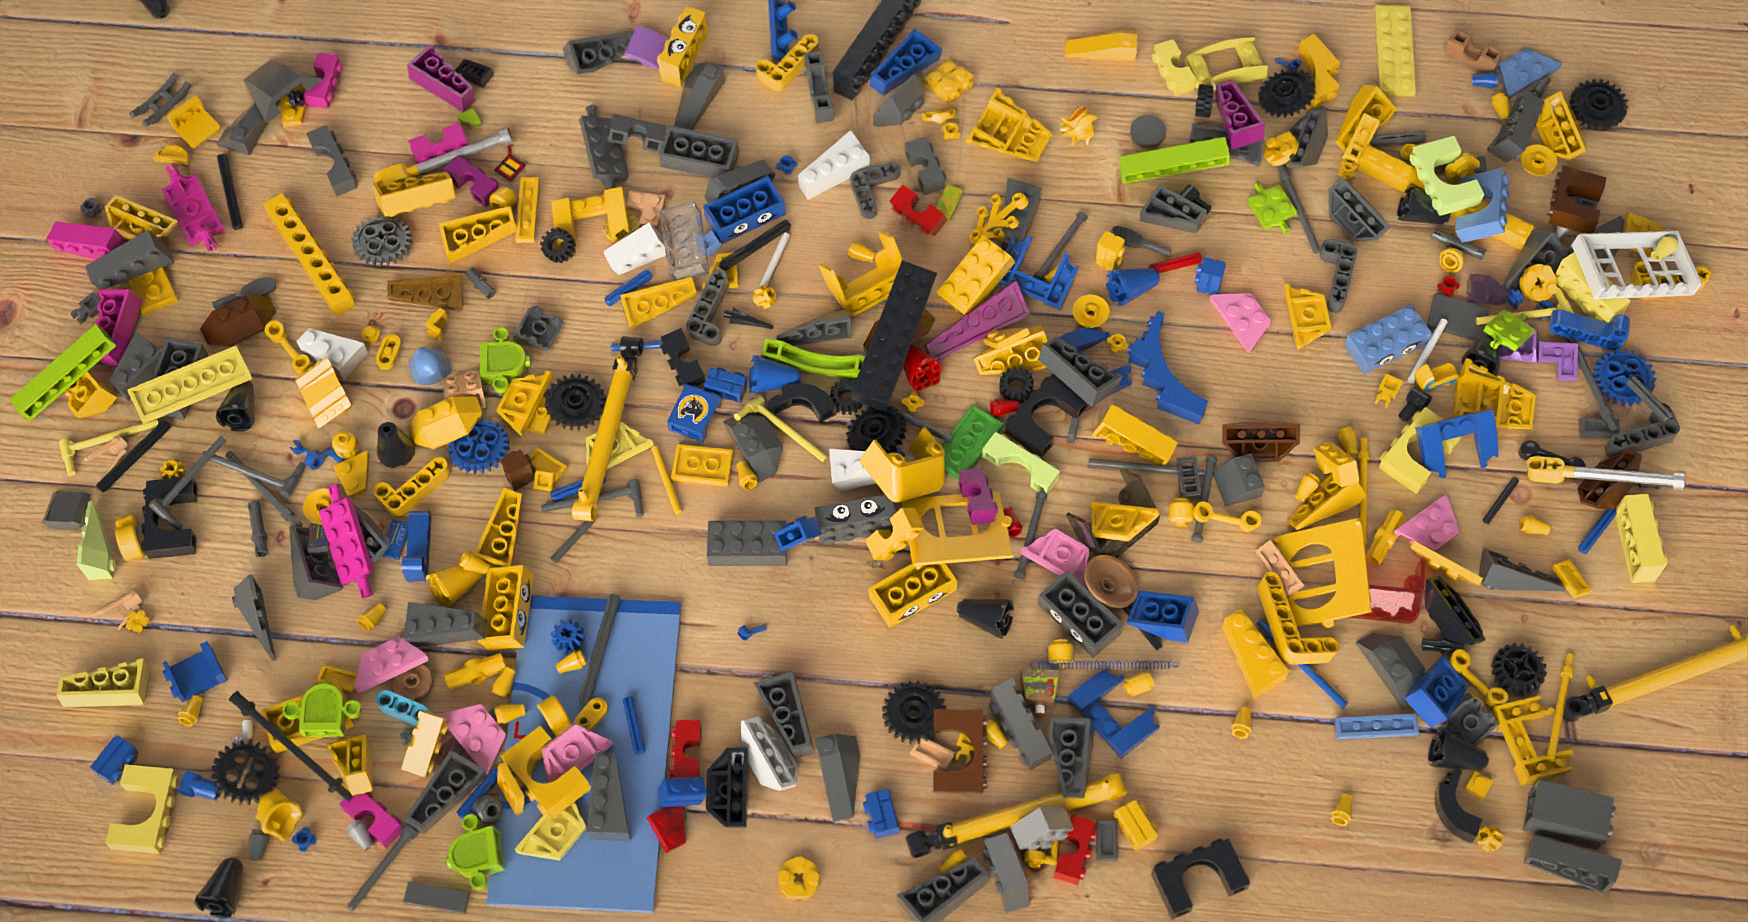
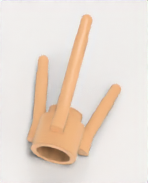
(116, 445)
(130, 600)

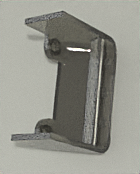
(1132, 495)

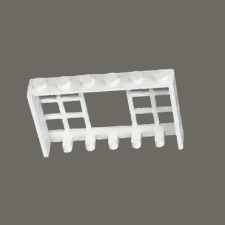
(1596, 278)

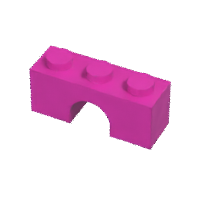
(326, 67)
(425, 150)
(385, 827)

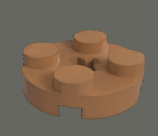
(420, 689)

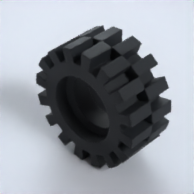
(1204, 100)
(569, 245)
(1020, 375)
(844, 406)

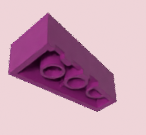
(440, 78)
(1238, 116)

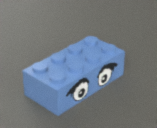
(1387, 339)

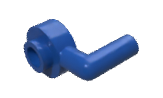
(316, 458)

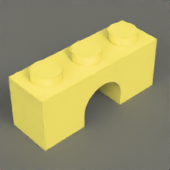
(1178, 79)

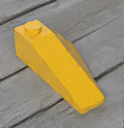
(1326, 502)

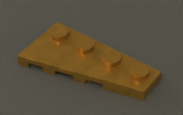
(429, 291)

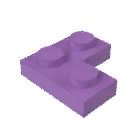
(1564, 355)

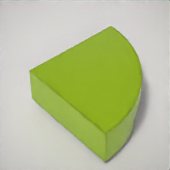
(469, 118)

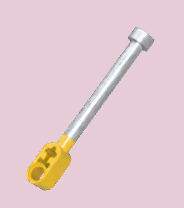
(400, 171)
(1554, 471)

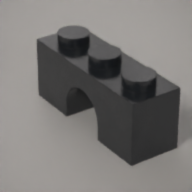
(674, 345)

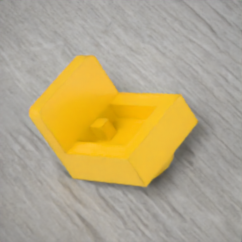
(435, 323)

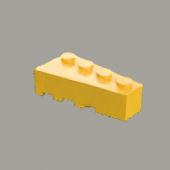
(413, 193)

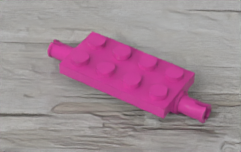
(192, 208)
(347, 541)

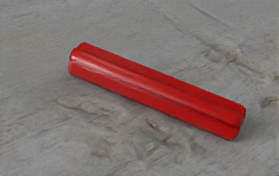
(1177, 263)

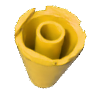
(451, 584)

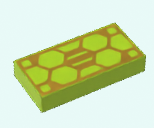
(949, 201)

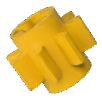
(764, 296)
(172, 469)
(1489, 838)

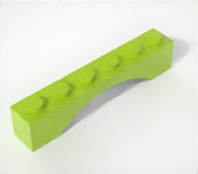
(810, 362)

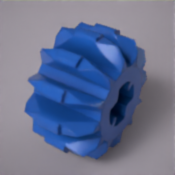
(573, 630)

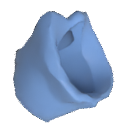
(429, 365)

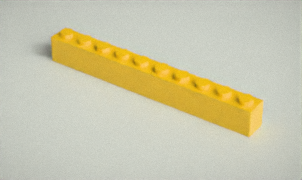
(1401, 175)

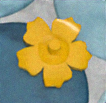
(137, 621)

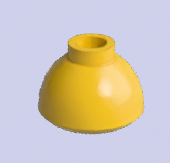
(1451, 260)

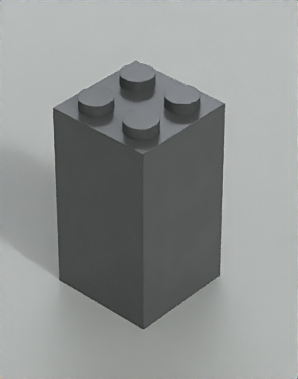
(1569, 814)

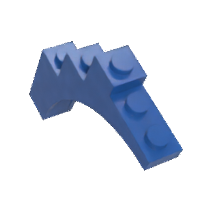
(1172, 395)

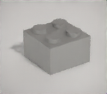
(1042, 828)

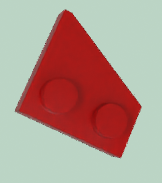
(669, 827)

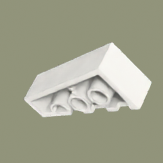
(834, 166)

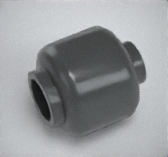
(487, 808)

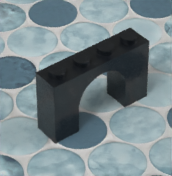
(1026, 431)
(160, 542)
(1218, 856)

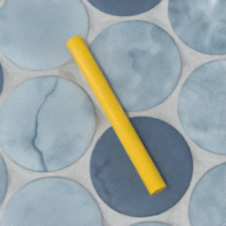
(666, 480)

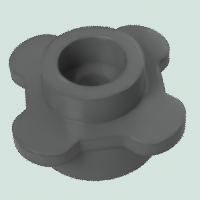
(89, 203)

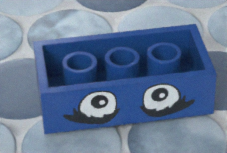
(744, 210)

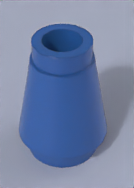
(1485, 80)

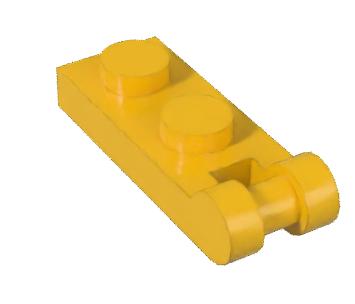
(1361, 138)

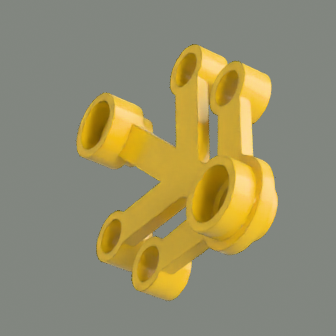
(996, 220)

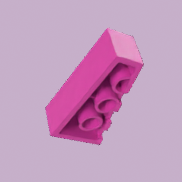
(84, 239)
(118, 317)

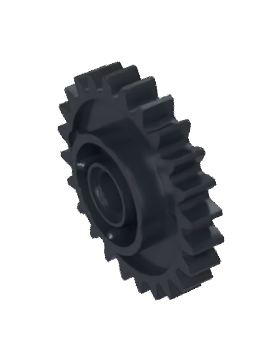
(1287, 92)
(1598, 104)
(571, 389)
(877, 425)
(907, 699)

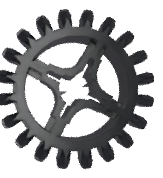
(1535, 674)

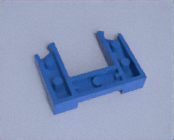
(1050, 294)
(1088, 337)
(1479, 423)
(1120, 739)

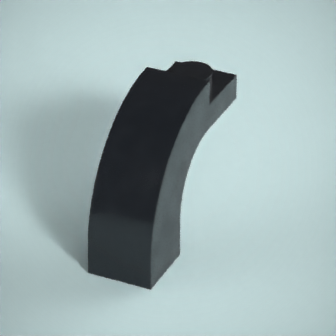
(804, 395)
(1450, 813)

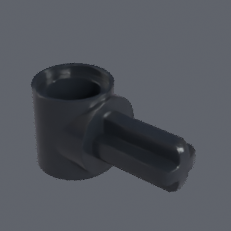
(1193, 195)
(1416, 401)

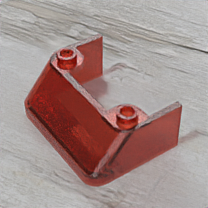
(1398, 604)

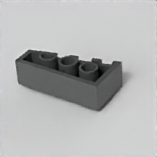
(1517, 127)
(129, 261)
(1079, 371)
(442, 625)
(786, 707)
(1019, 725)
(1573, 863)

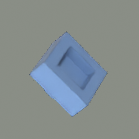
(712, 242)

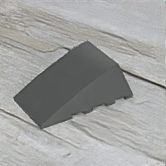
(273, 82)

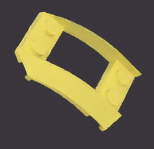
(1247, 53)

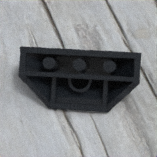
(1451, 613)
(728, 788)

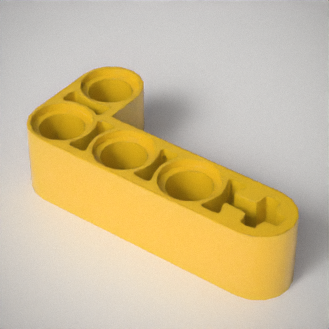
(781, 75)
(1643, 278)
(437, 467)

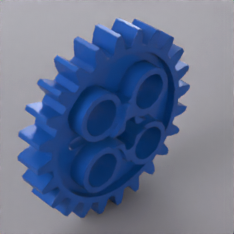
(1620, 364)
(480, 446)

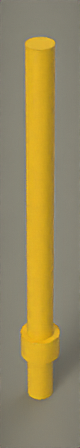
(1364, 458)
(1566, 674)

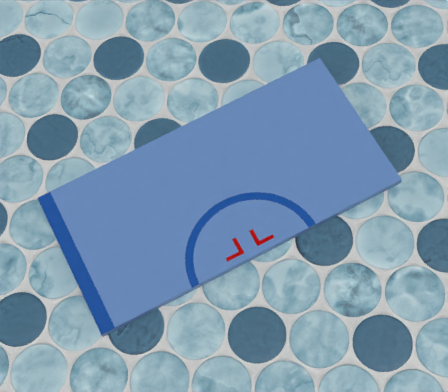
(636, 665)

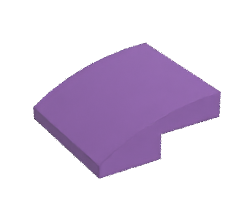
(646, 46)

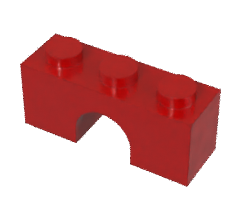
(929, 220)
(686, 734)
(1071, 867)

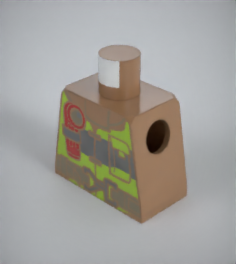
(1039, 689)

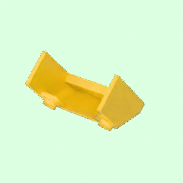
(870, 287)
(907, 480)

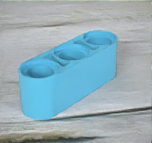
(396, 704)

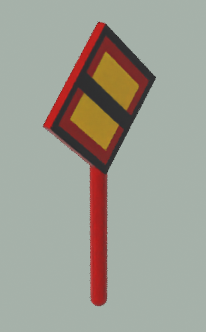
(510, 166)

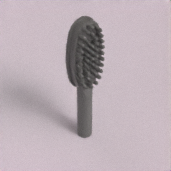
(1135, 240)
(257, 287)

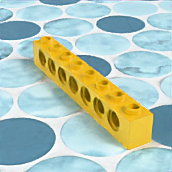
(338, 302)

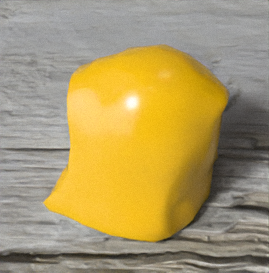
(278, 814)

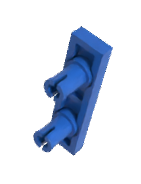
(778, 28)

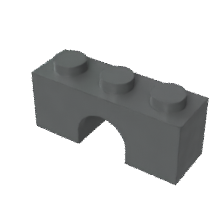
(625, 127)
(921, 153)

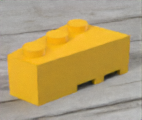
(354, 762)

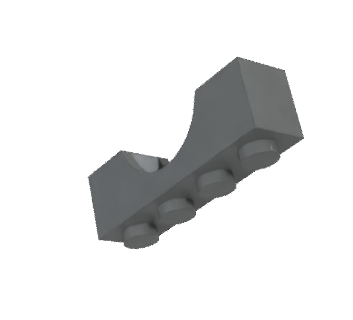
(818, 87)
(339, 175)

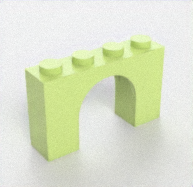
(1444, 197)

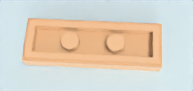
(1278, 564)

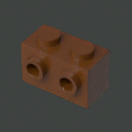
(518, 469)

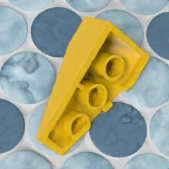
(1108, 45)
(1369, 101)
(1020, 354)
(89, 395)

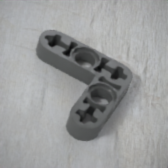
(867, 182)

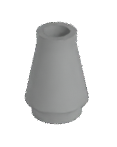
(359, 832)

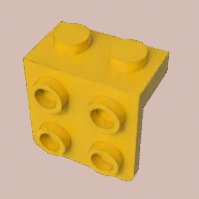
(193, 122)

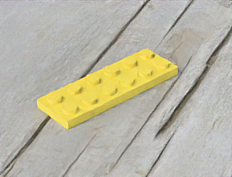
(1394, 50)
(189, 384)

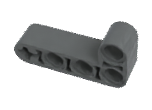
(737, 179)
(1340, 277)
(711, 305)
(1641, 435)

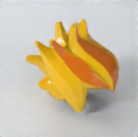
(1079, 125)

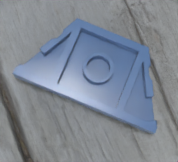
(1525, 70)

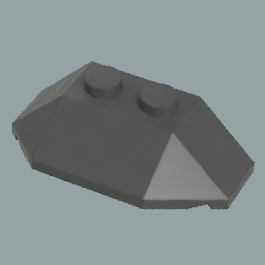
(901, 103)
(1311, 134)
(1355, 213)
(756, 444)
(375, 539)
(1393, 663)

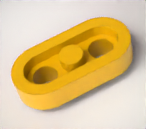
(388, 353)
(592, 715)

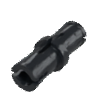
(1441, 645)

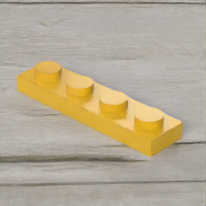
(527, 210)

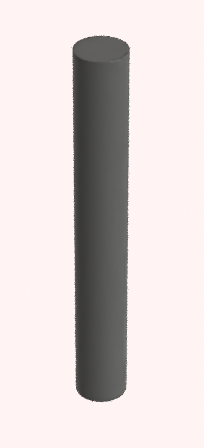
(571, 541)

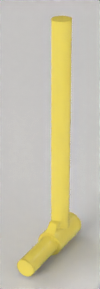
(1563, 305)
(757, 405)
(69, 448)

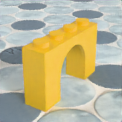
(552, 796)

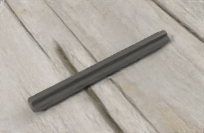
(599, 649)

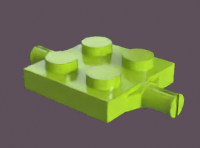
(1271, 207)
(1509, 330)

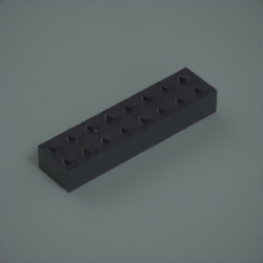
(871, 45)
(893, 336)

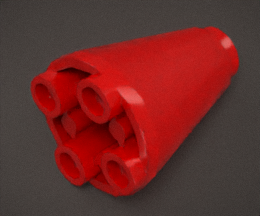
(921, 369)

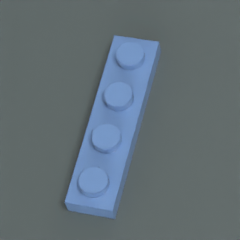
(1376, 726)

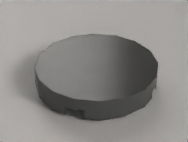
(1147, 131)

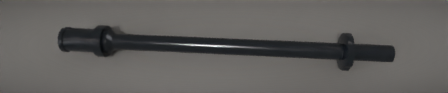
(248, 709)

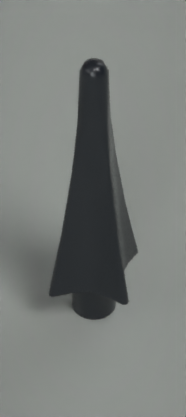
(740, 317)

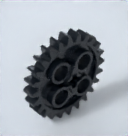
(228, 765)

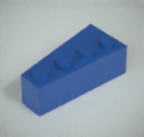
(913, 54)

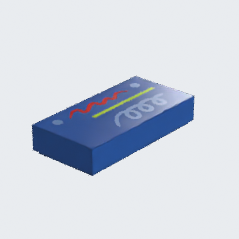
(397, 537)

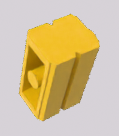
(1110, 251)
(1136, 825)

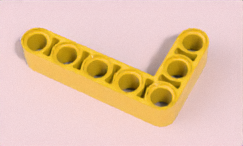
(1289, 644)

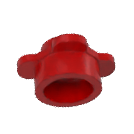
(1450, 281)

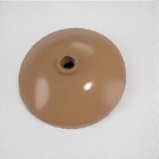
(1111, 581)

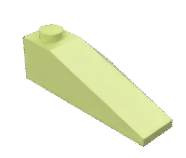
(94, 552)

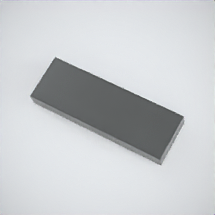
(436, 897)

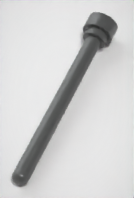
(406, 835)

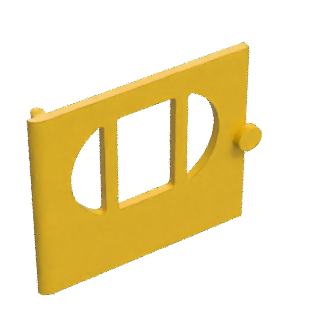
(929, 549)
(1351, 572)

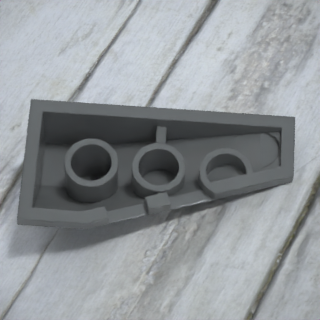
(593, 53)
(244, 131)
(828, 327)
(311, 572)
(251, 604)
(1072, 752)
(839, 766)

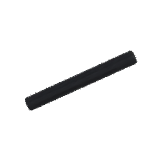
(229, 191)
(754, 245)
(140, 449)

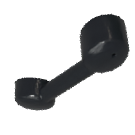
(1531, 448)

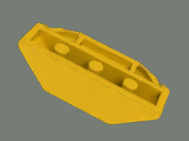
(1560, 128)
(134, 219)
(444, 421)

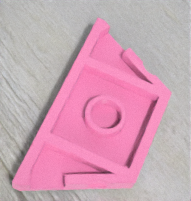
(1243, 317)
(1432, 526)
(1059, 554)
(387, 662)
(477, 734)
(571, 749)

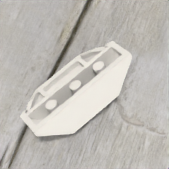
(768, 755)

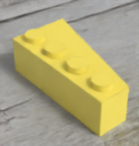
(106, 687)

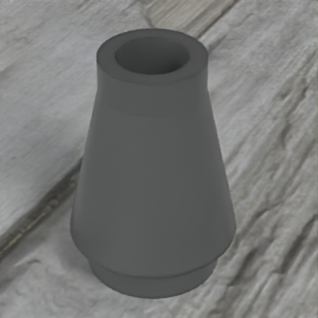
(257, 842)

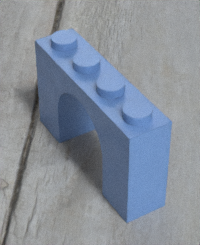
(1491, 219)

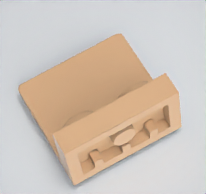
(465, 386)

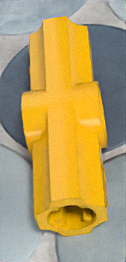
(1385, 537)
(475, 671)

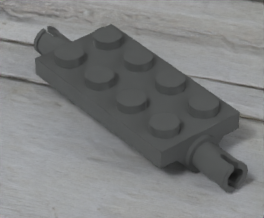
(604, 156)

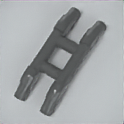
(162, 92)

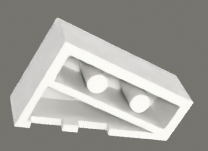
(636, 250)
(847, 470)

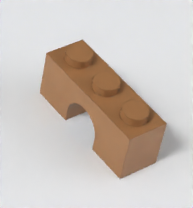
(1461, 47)

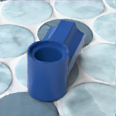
(194, 784)

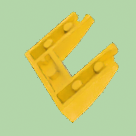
(611, 203)
(1528, 766)

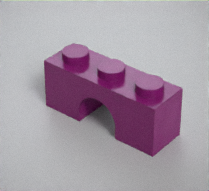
(463, 172)
(980, 501)

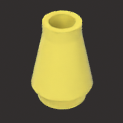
(1665, 247)

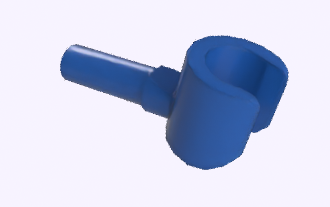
(1292, 65)
(299, 449)
(745, 633)

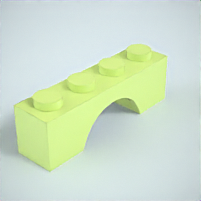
(1002, 450)

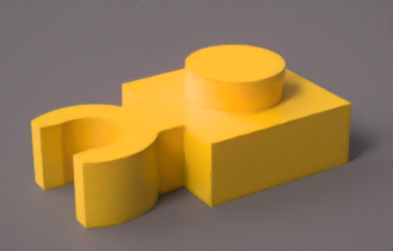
(1388, 389)
(966, 746)

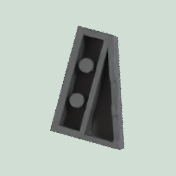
(1172, 211)
(1007, 872)

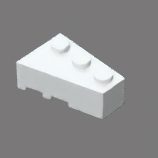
(341, 352)

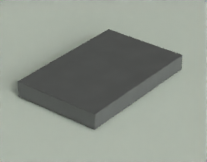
(1459, 315)

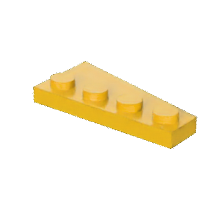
(656, 300)

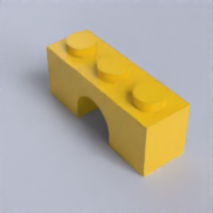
(1335, 460)
(885, 544)

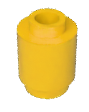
(1138, 683)

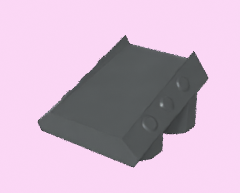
(538, 328)
(66, 510)
(1471, 720)

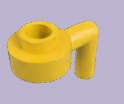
(1036, 858)

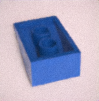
(1164, 615)
(1437, 693)

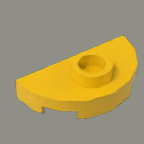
(940, 115)
(172, 154)

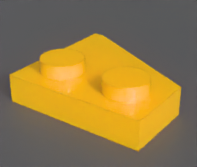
(353, 474)

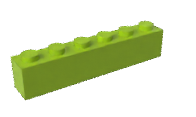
(1173, 160)
(62, 372)

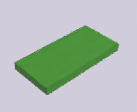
(969, 440)

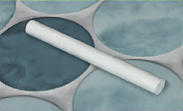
(774, 261)
(1428, 349)

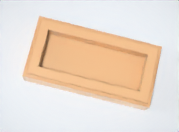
(933, 754)

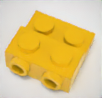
(949, 81)

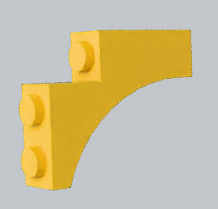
(1323, 69)

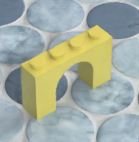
(1398, 462)
(149, 835)

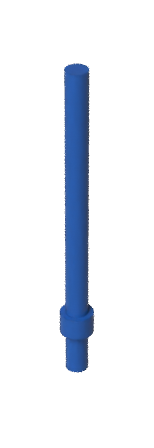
(1308, 670)

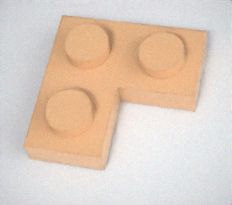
(649, 203)

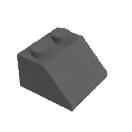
(1239, 480)

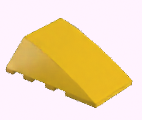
(1009, 129)
(1482, 390)

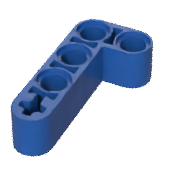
(1591, 331)
(416, 562)

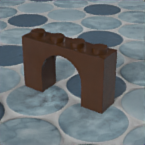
(1564, 211)
(971, 725)

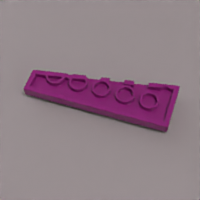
(993, 314)

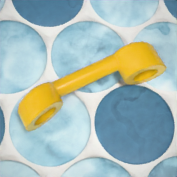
(278, 334)
(1247, 522)
(1460, 661)

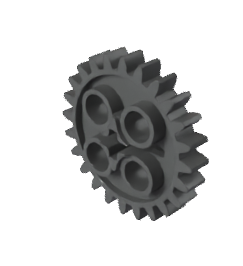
(382, 240)

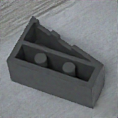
(135, 365)

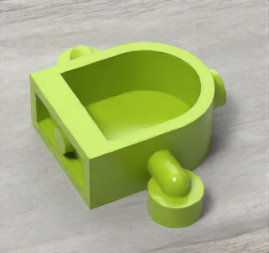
(502, 361)
(322, 711)
(476, 852)

